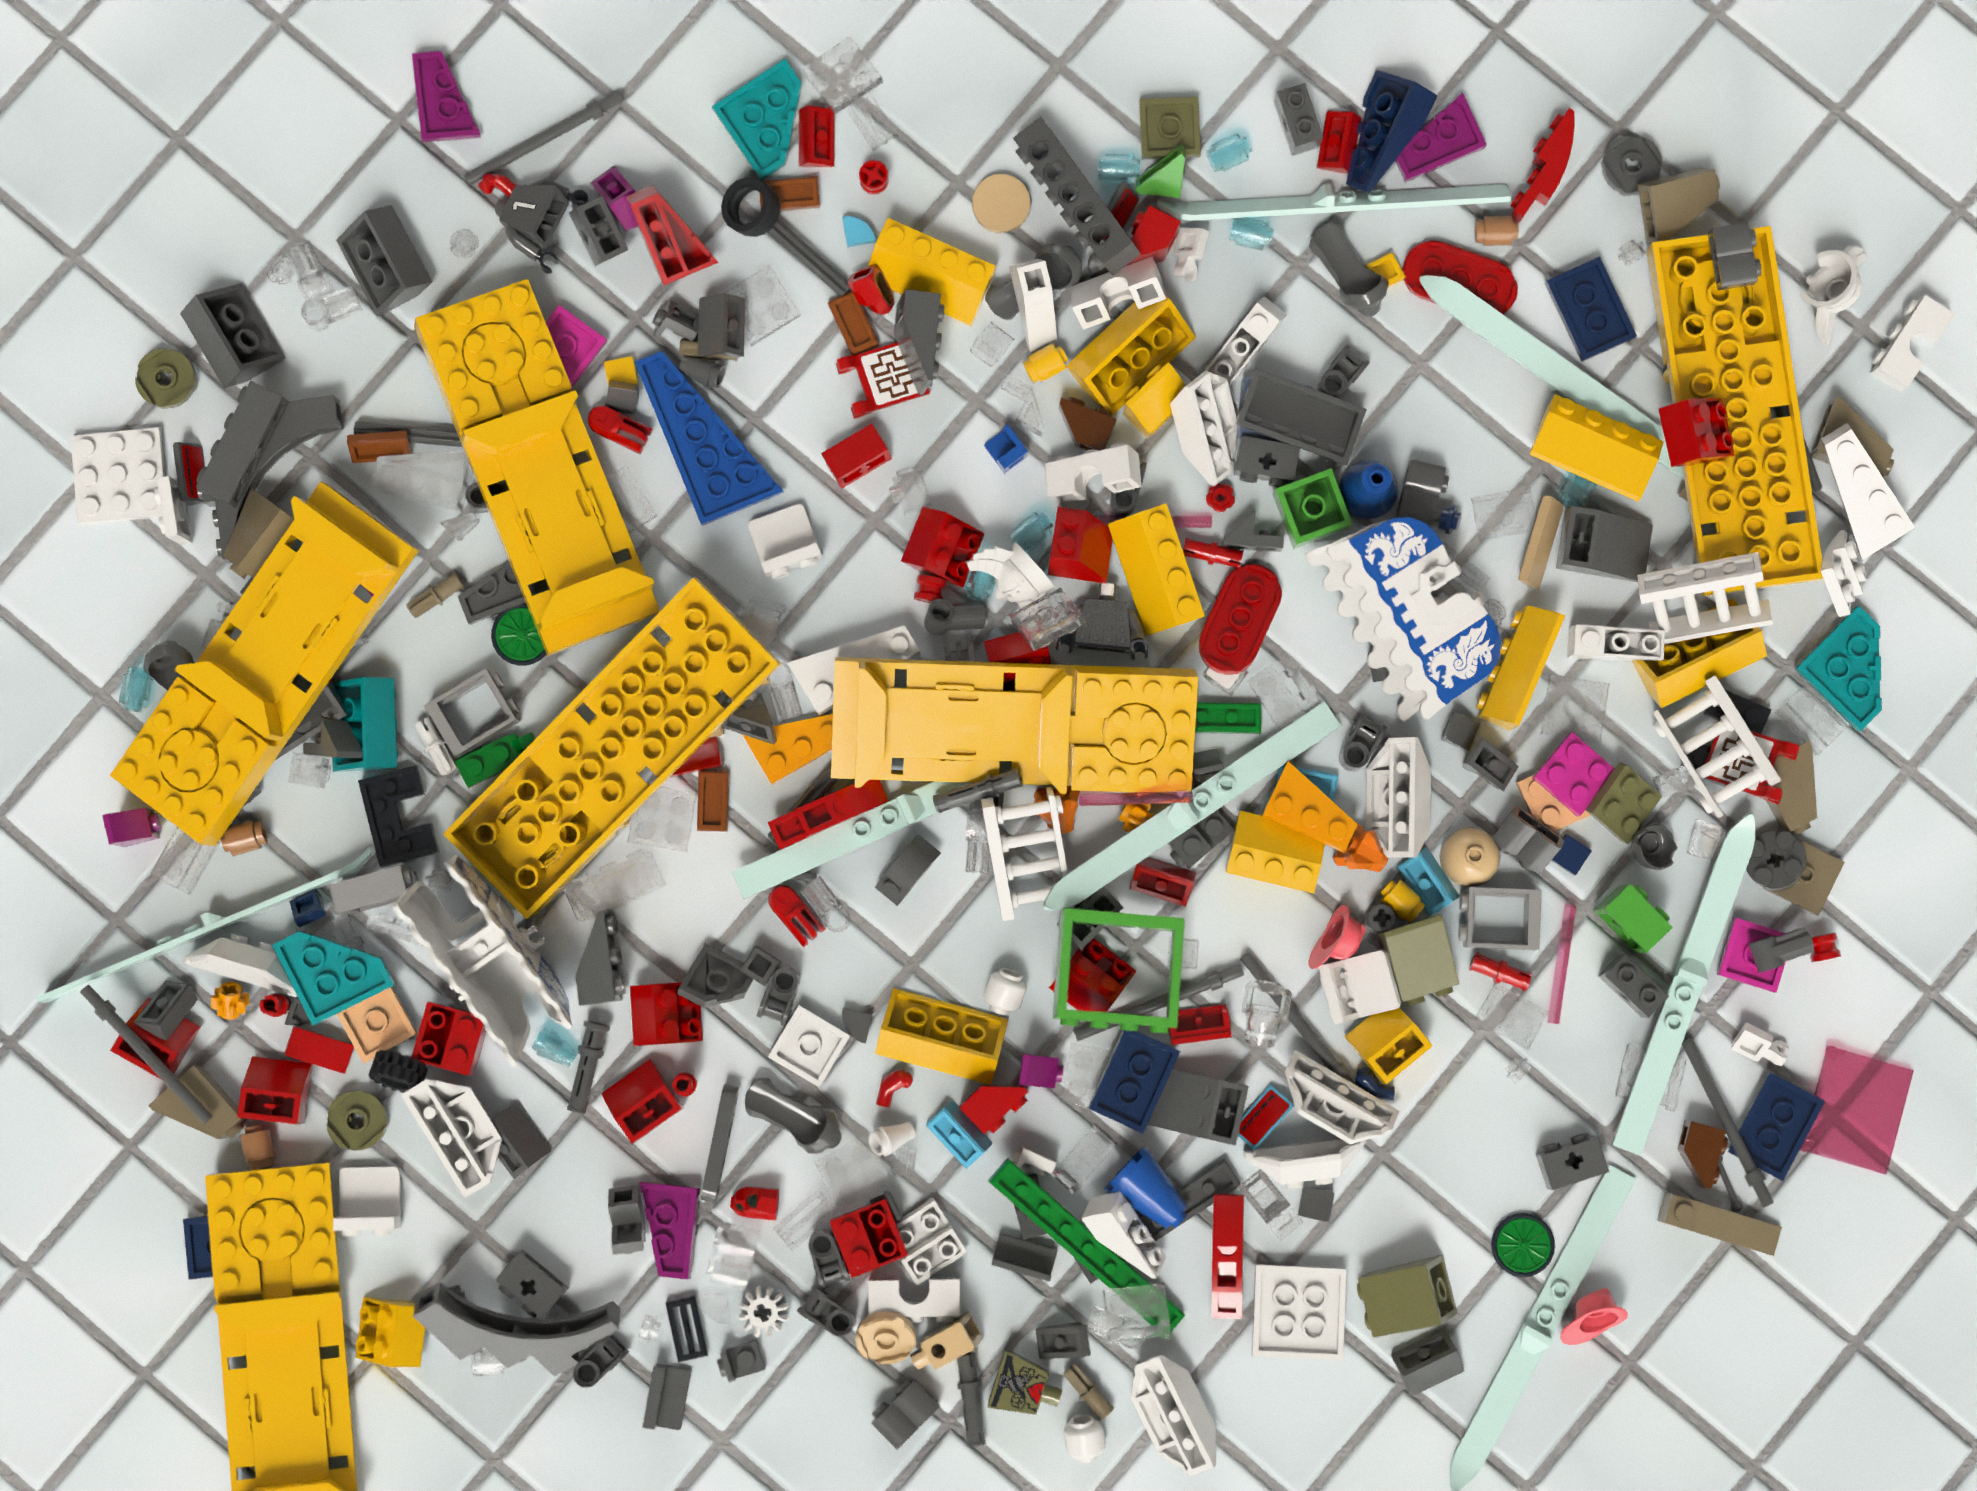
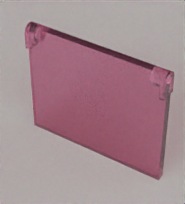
(1859, 1110)

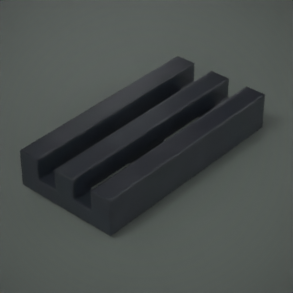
(698, 1326)

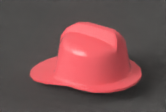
(1339, 939)
(1592, 1317)

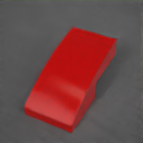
(319, 1049)

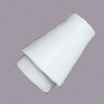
(889, 1138)

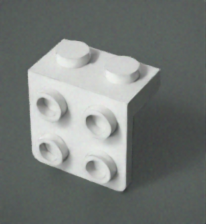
(784, 541)
(1359, 986)
(368, 1200)

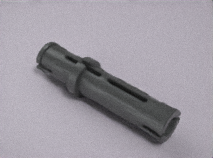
(982, 789)
(972, 1411)

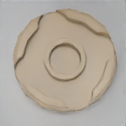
(1001, 203)
(885, 1337)

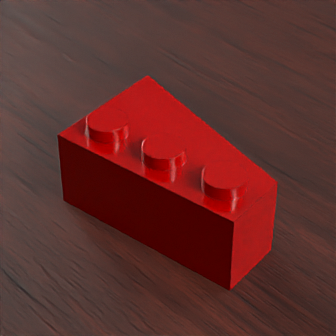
(669, 240)

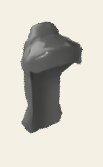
(1063, 270)
(1357, 285)
(162, 661)
(812, 1126)

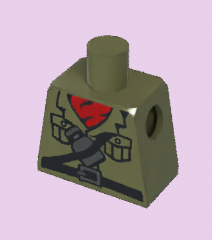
(1021, 1385)

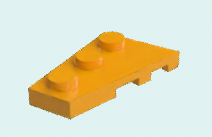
(795, 747)
(1309, 811)

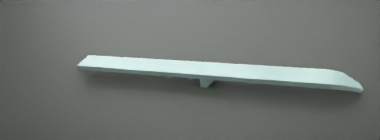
(1326, 201)
(1539, 358)
(1182, 816)
(843, 838)
(212, 923)
(1686, 986)
(1539, 1326)

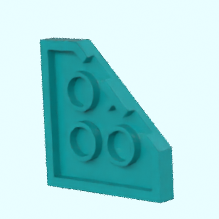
(763, 117)
(1848, 668)
(330, 974)

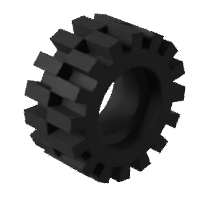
(397, 1071)

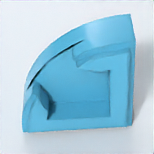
(857, 232)

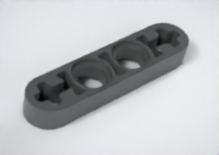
(719, 1143)

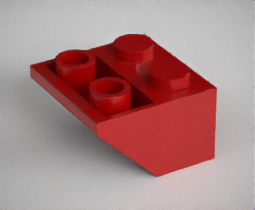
(1154, 234)
(1696, 431)
(942, 546)
(1014, 649)
(1096, 978)
(663, 1015)
(449, 1039)
(168, 1051)
(275, 1091)
(641, 1101)
(990, 1103)
(868, 1238)

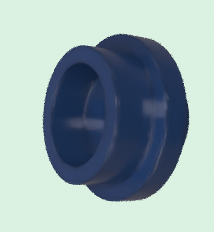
(1450, 519)

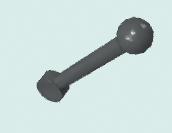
(1736, 1204)

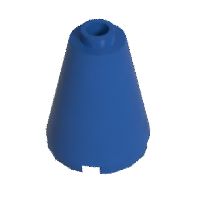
(1369, 489)
(1149, 1190)

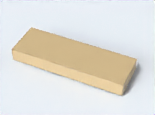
(1541, 542)

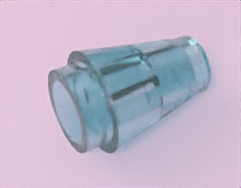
(554, 1048)

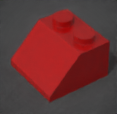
(1080, 546)

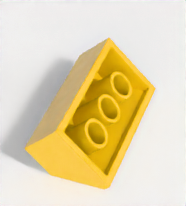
(929, 265)
(1129, 352)
(1596, 447)
(1156, 569)
(1695, 660)
(1519, 667)
(941, 1036)

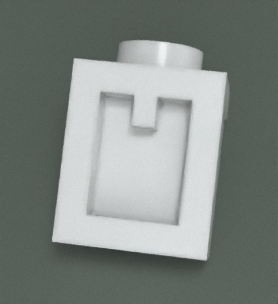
(1037, 1162)

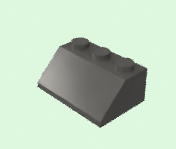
(383, 259)
(232, 334)

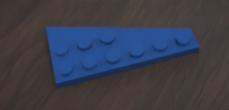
(710, 458)

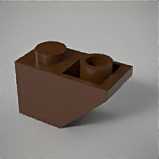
(1087, 427)
(1701, 1149)

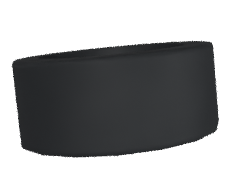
(735, 195)

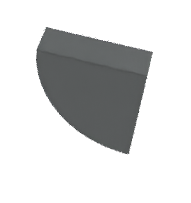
(296, 1013)
(857, 1024)

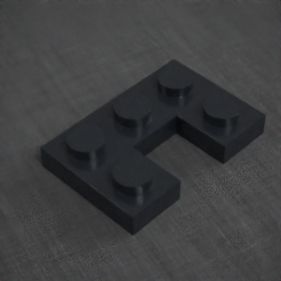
(1751, 712)
(389, 839)

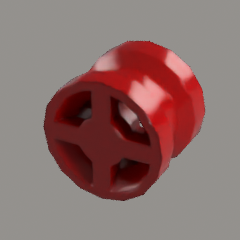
(875, 171)
(929, 588)
(1824, 947)

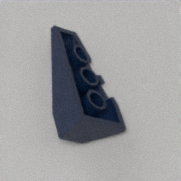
(1391, 119)

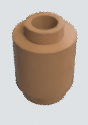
(1496, 230)
(244, 837)
(257, 1147)

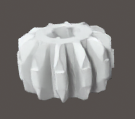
(758, 1320)

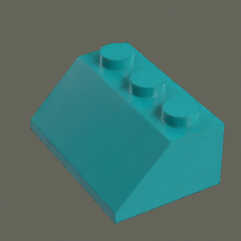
(372, 720)

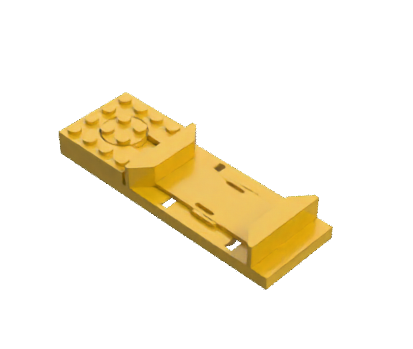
(1738, 350)
(523, 428)
(238, 701)
(1058, 726)
(583, 777)
(276, 1307)

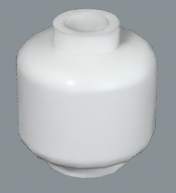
(1005, 991)
(1084, 1438)

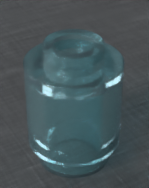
(1229, 152)
(1118, 168)
(1251, 233)
(1576, 491)
(1031, 531)
(979, 585)
(136, 689)

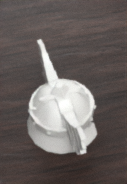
(1834, 286)
(1015, 574)

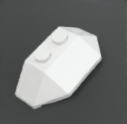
(1207, 426)
(1399, 797)
(242, 962)
(1337, 1102)
(457, 1131)
(1305, 1161)
(1174, 1414)

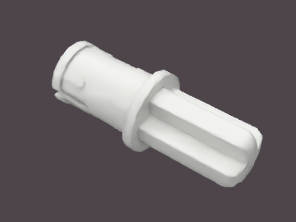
(435, 747)

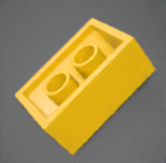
(1274, 853)

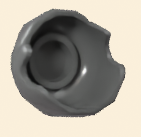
(1653, 847)

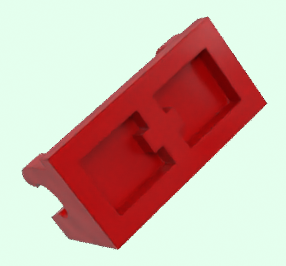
(856, 456)
(1201, 1025)

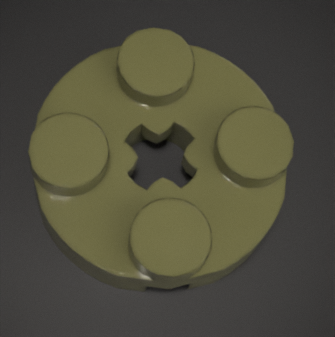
(182, 383)
(340, 1117)

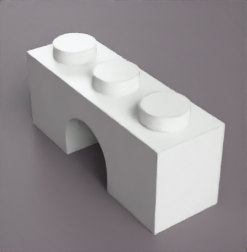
(1097, 296)
(1897, 364)
(1069, 475)
(941, 1301)

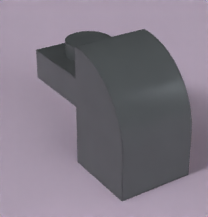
(907, 869)
(626, 1219)

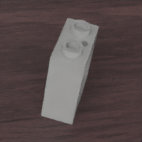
(446, 728)
(371, 889)
(1531, 918)

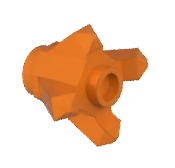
(1069, 806)
(1362, 852)

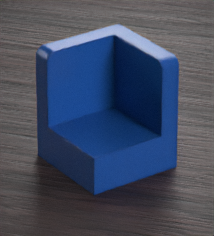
(1006, 449)

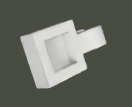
(1188, 248)
(1757, 1044)

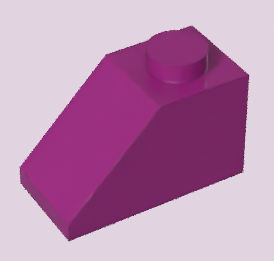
(614, 189)
(131, 827)
(1040, 1071)

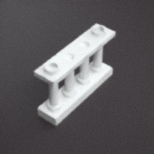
(1700, 578)
(1729, 721)
(1000, 844)

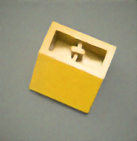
(1150, 405)
(1388, 1043)
(389, 1333)

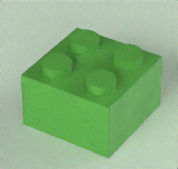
(1312, 508)
(1634, 918)

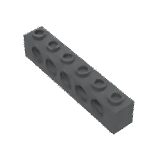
(1118, 248)

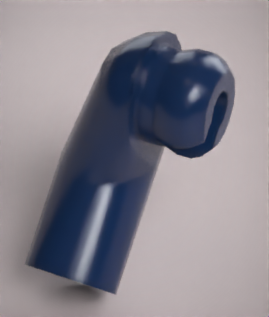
(1367, 1082)

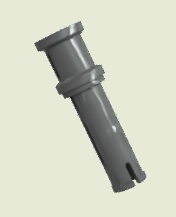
(590, 1052)

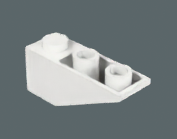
(1035, 303)
(1247, 340)
(1615, 643)
(1121, 1230)

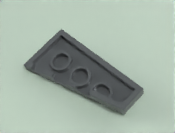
(495, 595)

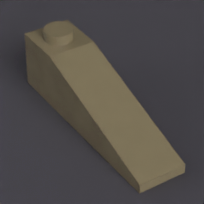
(1719, 1223)

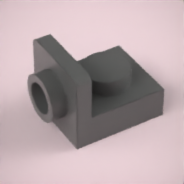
(678, 319)
(741, 1361)

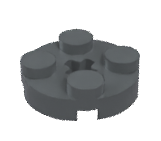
(1635, 149)
(1790, 868)

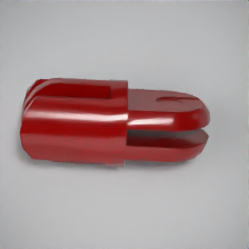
(619, 428)
(787, 906)

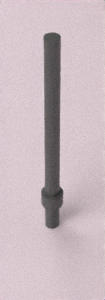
(593, 110)
(1212, 981)
(106, 1011)
(1299, 1023)
(1754, 1176)

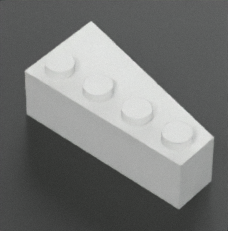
(1867, 500)
(816, 671)

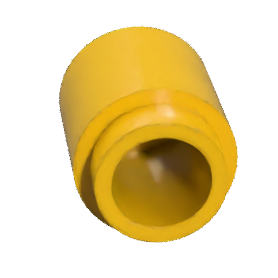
(1045, 363)
(1402, 900)

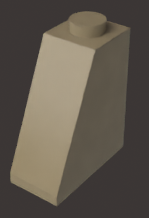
(1675, 201)
(1840, 413)
(255, 534)
(1798, 787)
(211, 1096)

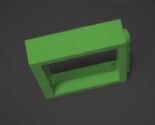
(1100, 1019)

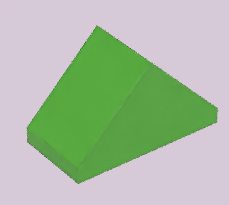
(1164, 176)

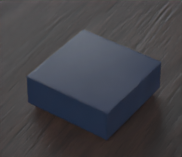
(1571, 855)
(307, 908)

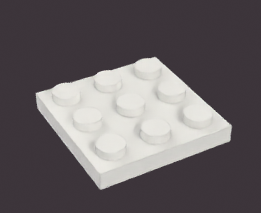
(117, 475)
(1299, 1312)

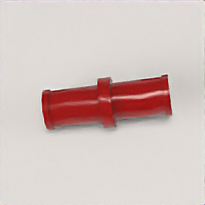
(1212, 553)
(1500, 971)
(275, 1005)
(677, 1083)

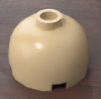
(1469, 857)

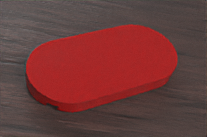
(1480, 275)
(1240, 619)

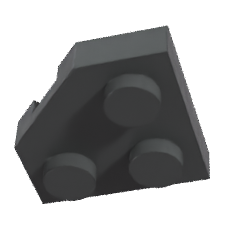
(714, 979)

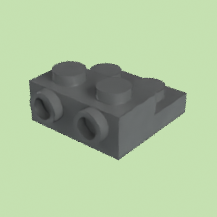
(1199, 839)

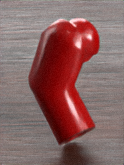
(496, 181)
(892, 1083)

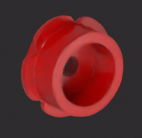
(1220, 505)

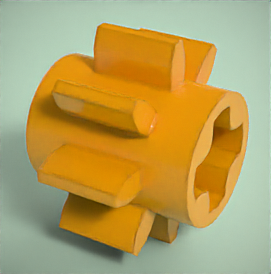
(1135, 816)
(230, 1000)

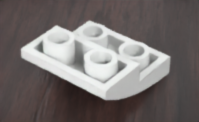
(1843, 573)
(928, 1241)

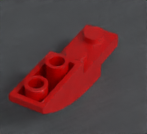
(1552, 160)
(826, 812)
(1227, 1256)

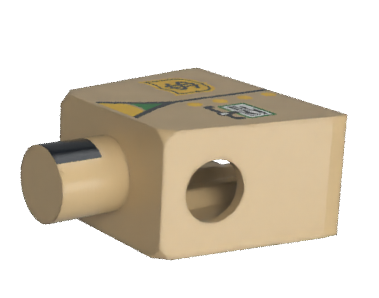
(956, 1337)

